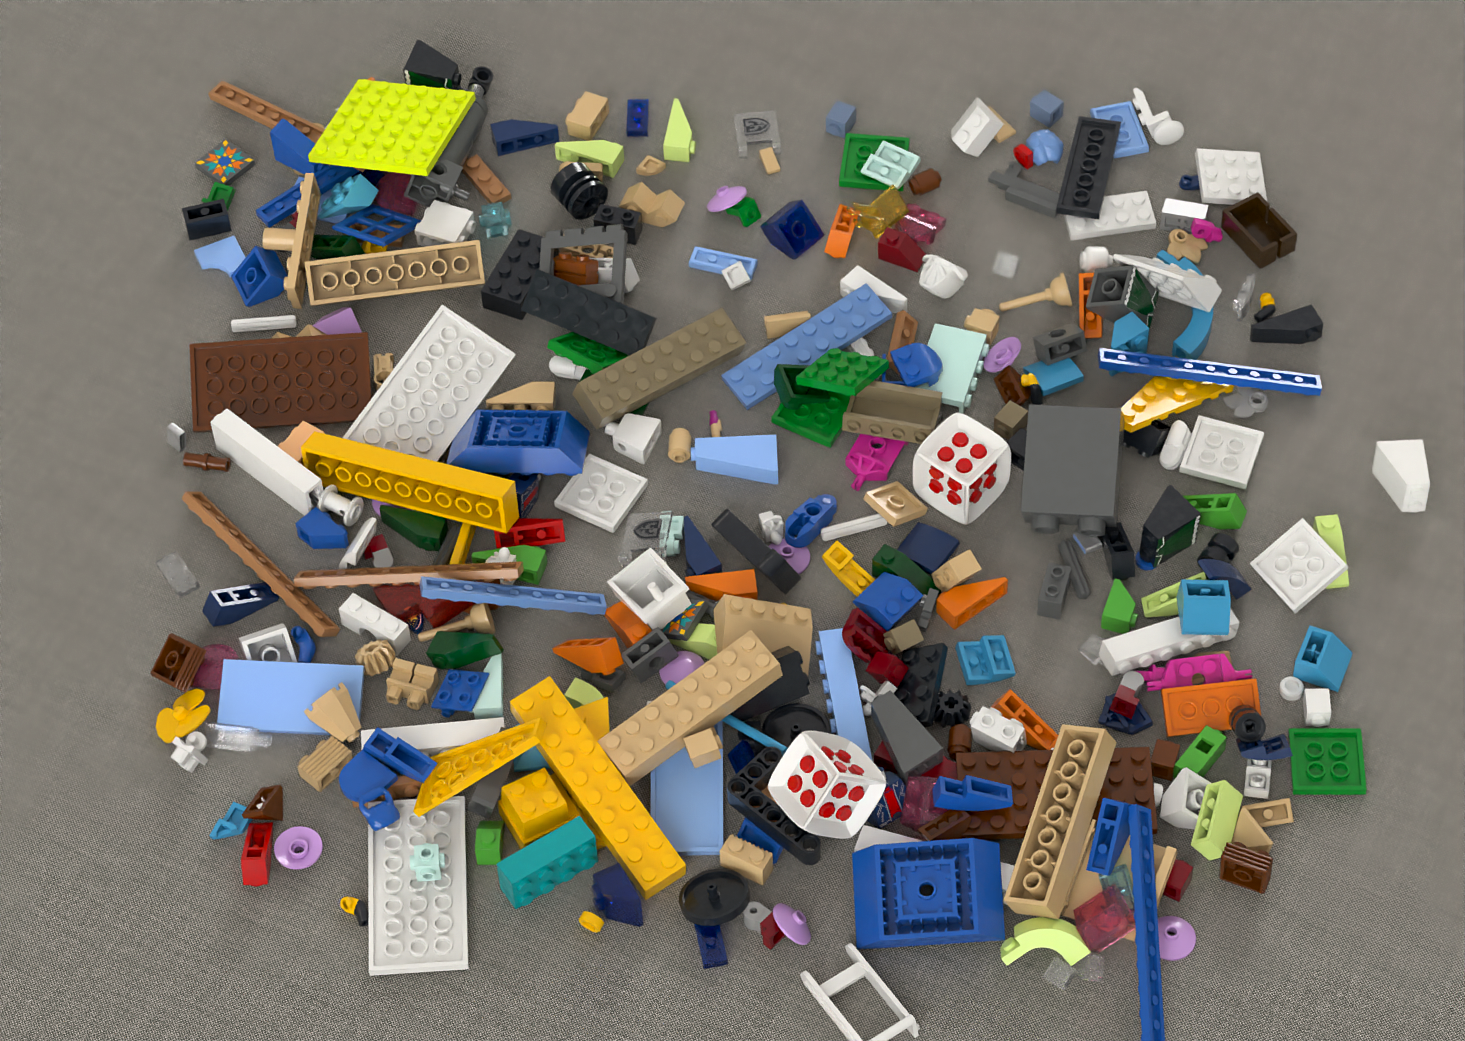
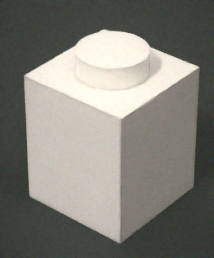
(1317, 707)

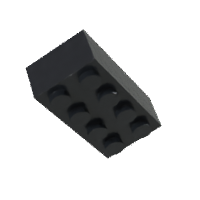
(513, 275)

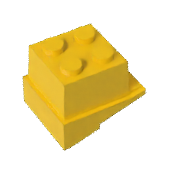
(535, 806)

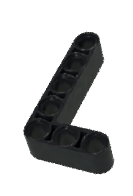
(756, 551)
(768, 809)

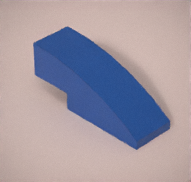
(399, 755)
(971, 794)

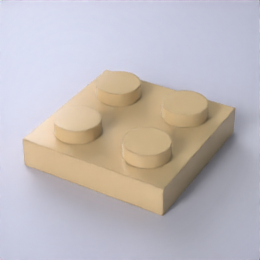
(895, 503)

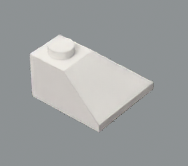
(1183, 799)

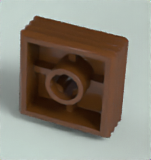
(178, 662)
(1245, 867)

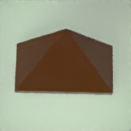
(1010, 386)
(266, 804)
(946, 826)

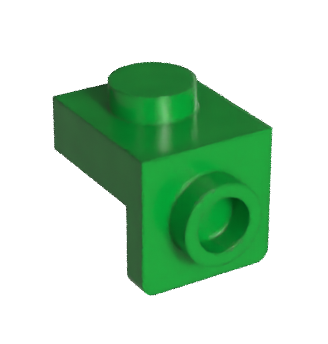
(220, 191)
(746, 210)

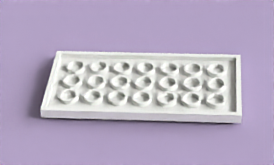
(433, 389)
(415, 922)

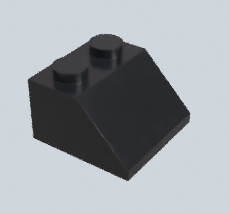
(1148, 439)

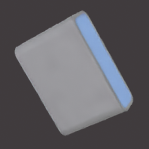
(1087, 543)

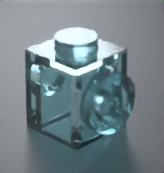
(495, 219)

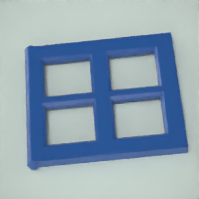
(360, 217)

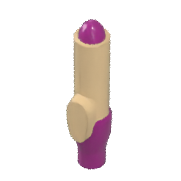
(715, 424)

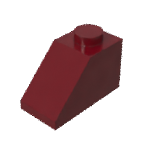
(900, 250)

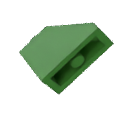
(1119, 610)
(489, 842)

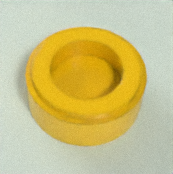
(591, 921)

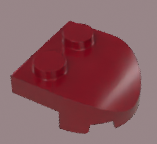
(863, 635)

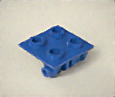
(459, 691)

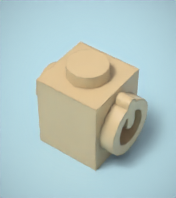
(984, 322)

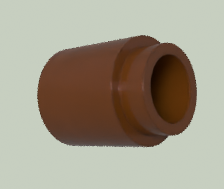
(925, 182)
(959, 740)

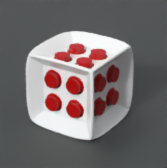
(961, 468)
(826, 784)

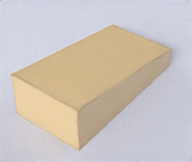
(769, 160)

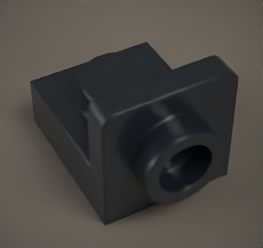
(757, 746)

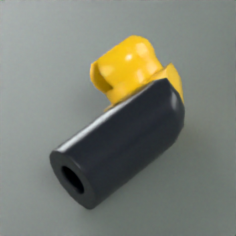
(1267, 307)
(1035, 389)
(357, 908)

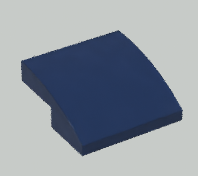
(928, 547)
(1267, 749)

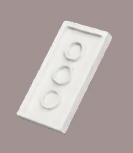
(1118, 215)

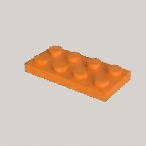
(1195, 706)

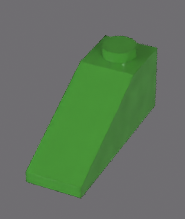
(1219, 510)
(533, 560)

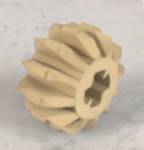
(375, 657)

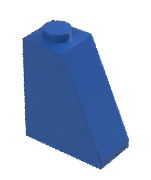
(293, 147)

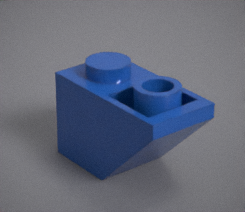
(321, 531)

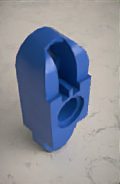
(809, 520)

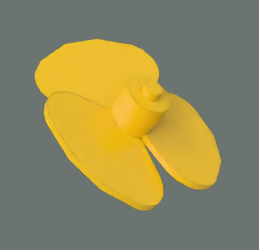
(180, 719)

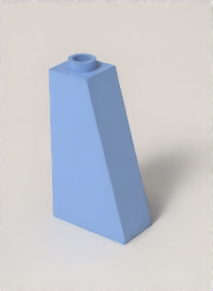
(738, 457)

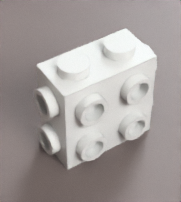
(444, 225)
(997, 732)

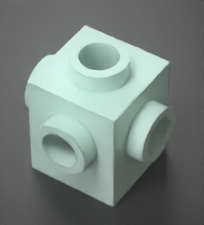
(427, 862)

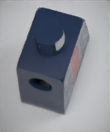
(526, 491)
(891, 803)

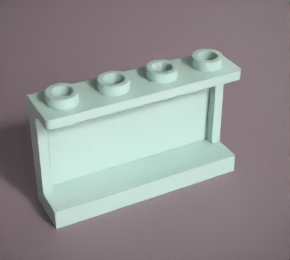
(961, 361)

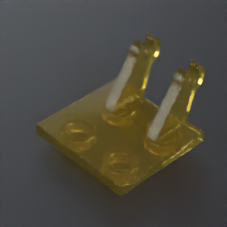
(881, 212)

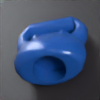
(382, 813)

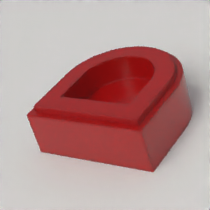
(1024, 156)

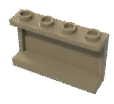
(893, 412)

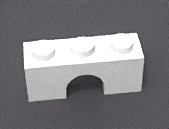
(360, 615)

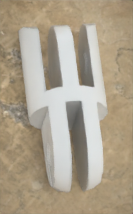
(565, 368)
(1175, 445)

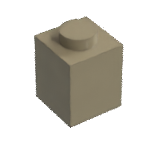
(1010, 420)
(903, 637)

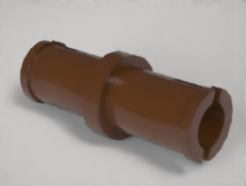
(206, 461)

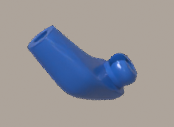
(305, 642)

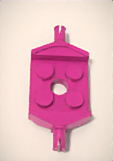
(872, 463)
(1213, 668)

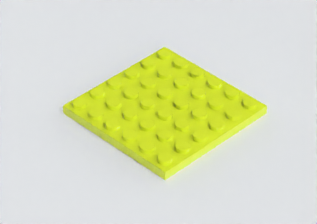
(392, 127)

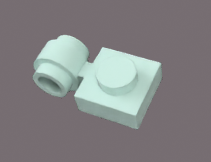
(676, 532)

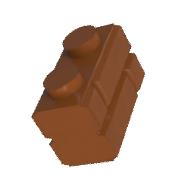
(577, 270)

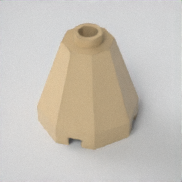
(336, 714)

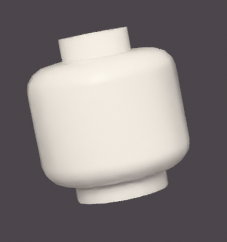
(1094, 258)

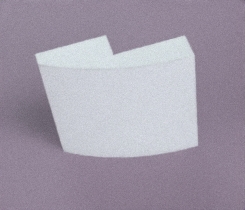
(359, 544)

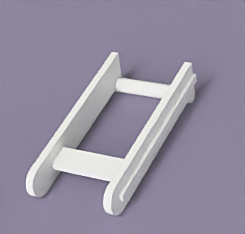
(846, 978)

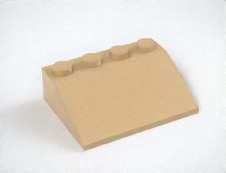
(771, 622)

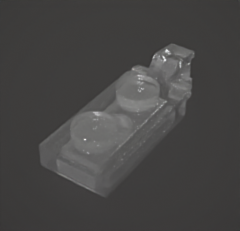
(235, 737)

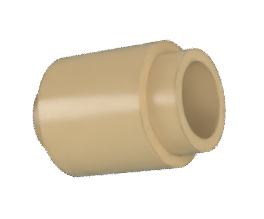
(679, 445)

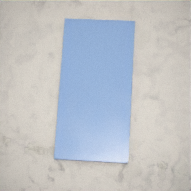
(278, 693)
(689, 802)

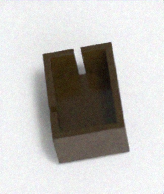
(1259, 240)

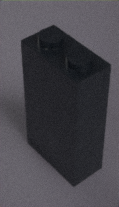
(784, 690)

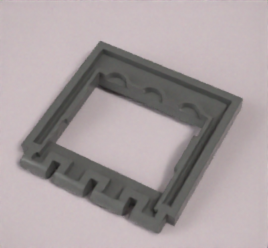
(592, 236)

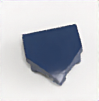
(1113, 720)

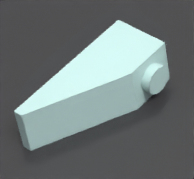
(491, 698)

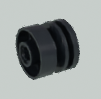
(579, 190)

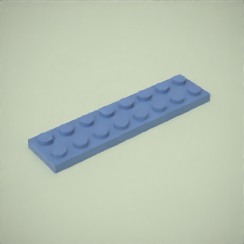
(831, 328)

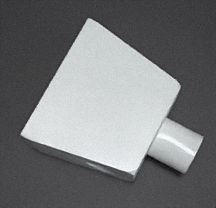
(635, 436)

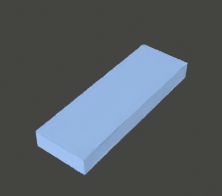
(716, 261)

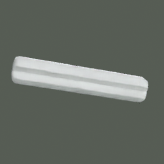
(263, 323)
(852, 527)

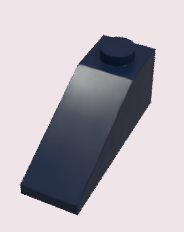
(520, 135)
(699, 555)
(236, 603)

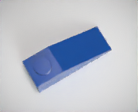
(1110, 836)

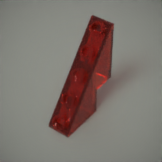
(406, 603)

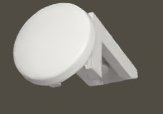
(1160, 126)

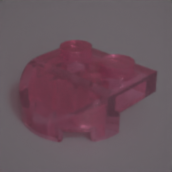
(392, 191)
(920, 224)
(210, 672)

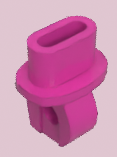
(1204, 229)
(1153, 674)

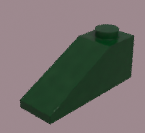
(335, 246)
(419, 528)
(898, 564)
(460, 649)

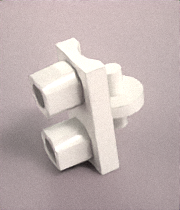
(189, 754)

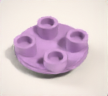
(680, 667)

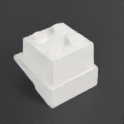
(651, 590)

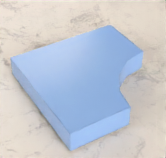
(221, 255)

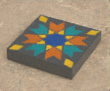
(225, 163)
(684, 624)

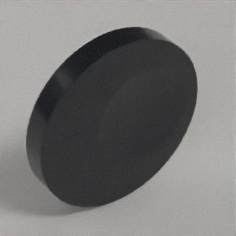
(792, 719)
(714, 897)

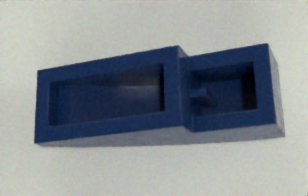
(1224, 571)

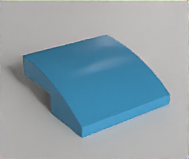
(1056, 375)
(985, 660)

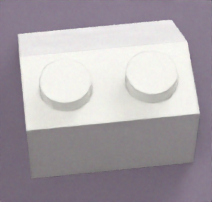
(976, 128)
(268, 645)

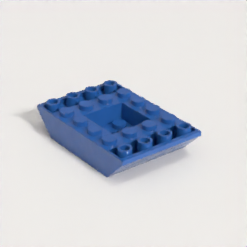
(521, 443)
(960, 909)

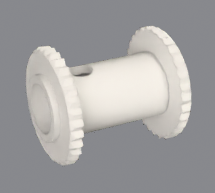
(340, 505)

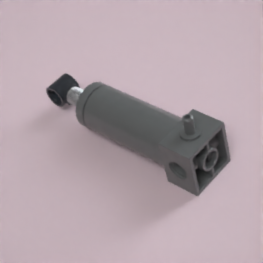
(443, 178)

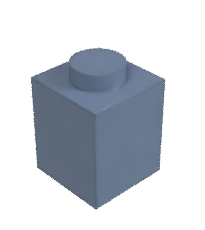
(1046, 108)
(840, 119)

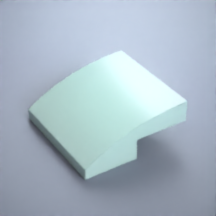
(891, 165)

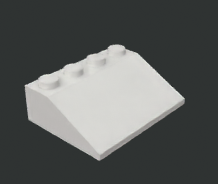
(1175, 283)

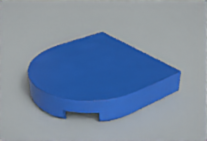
(363, 775)

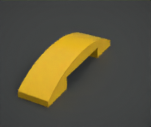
(846, 569)

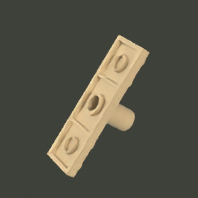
(297, 240)

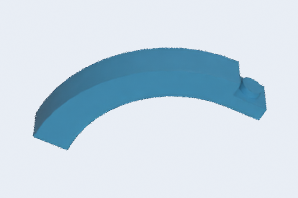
(1196, 335)

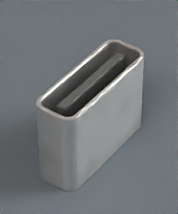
(176, 437)

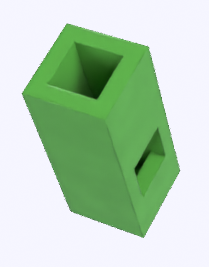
(1202, 752)

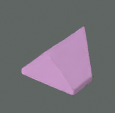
(338, 322)

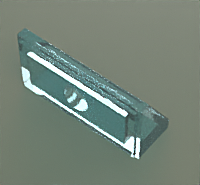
(1122, 880)

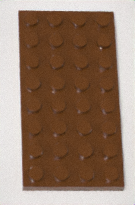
(281, 380)
(1126, 780)

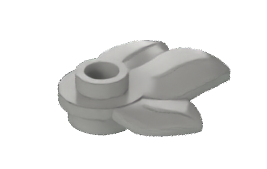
(1246, 402)

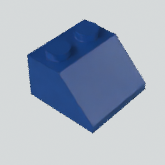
(259, 276)
(888, 600)

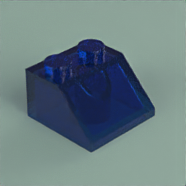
(792, 229)
(616, 896)

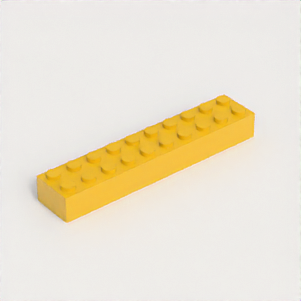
(412, 482)
(600, 790)

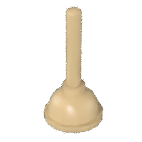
(1057, 292)
(479, 619)

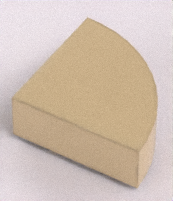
(650, 166)

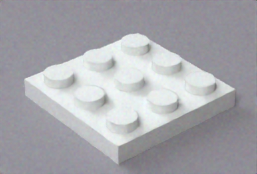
(1229, 175)
(1221, 452)
(601, 493)
(1299, 565)

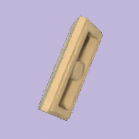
(1271, 812)

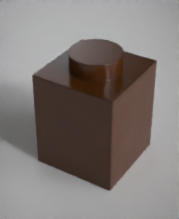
(1164, 759)

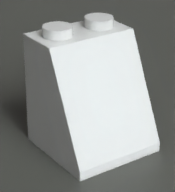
(1403, 472)

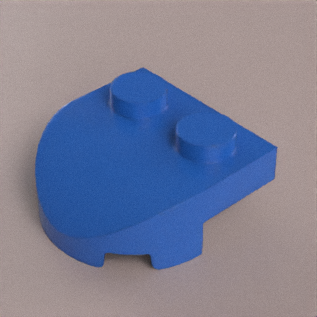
(917, 364)

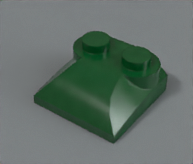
(795, 395)

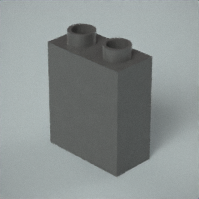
(1072, 468)

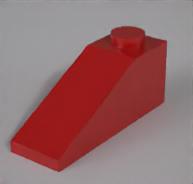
(531, 533)
(257, 854)

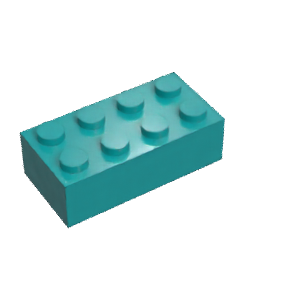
(547, 862)

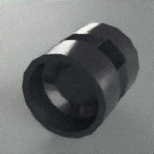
(1220, 548)
(1247, 723)

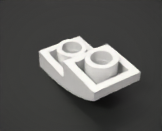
(1257, 778)

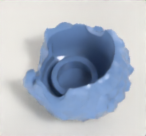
(1045, 147)

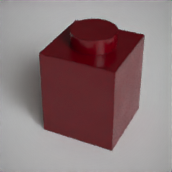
(887, 668)

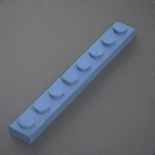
(512, 595)

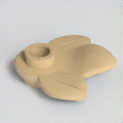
(1186, 246)

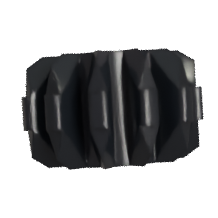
(952, 709)

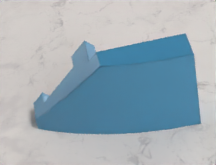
(231, 824)

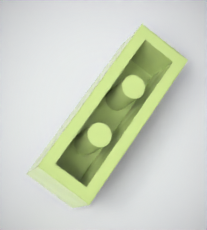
(1216, 819)

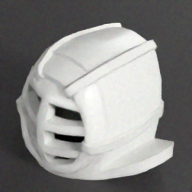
(941, 276)

